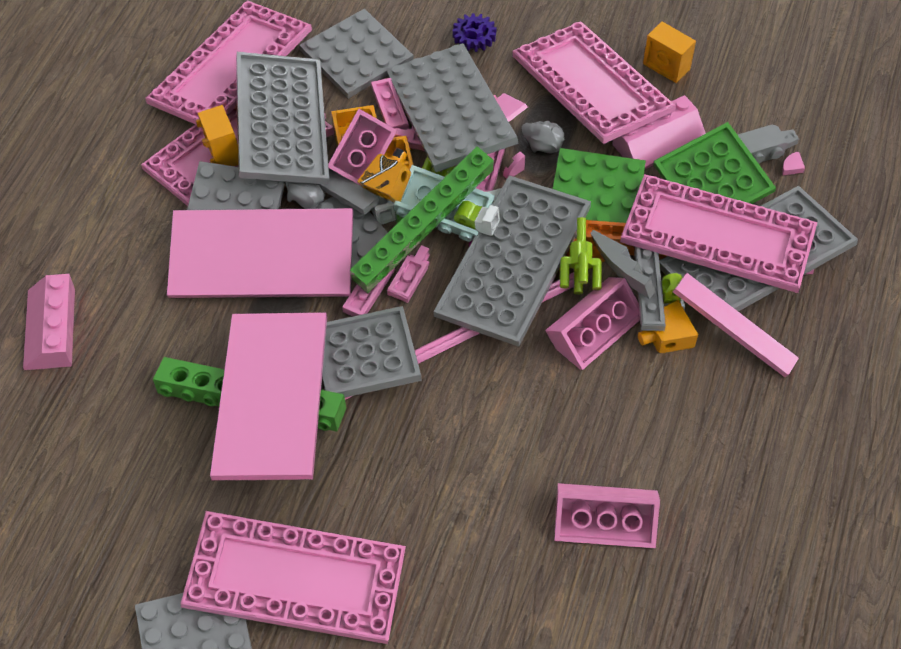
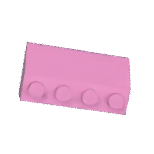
(662, 134)
(595, 322)
(49, 323)
(606, 515)

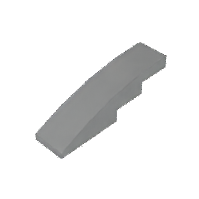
(620, 262)

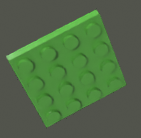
(718, 165)
(602, 179)

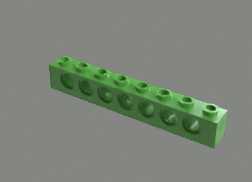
(422, 220)
(205, 384)

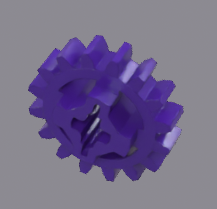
(474, 32)

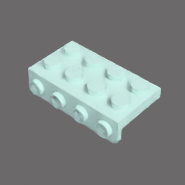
(421, 183)

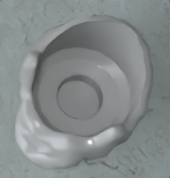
(543, 136)
(305, 194)

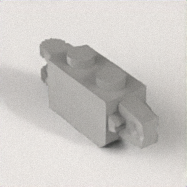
(768, 142)

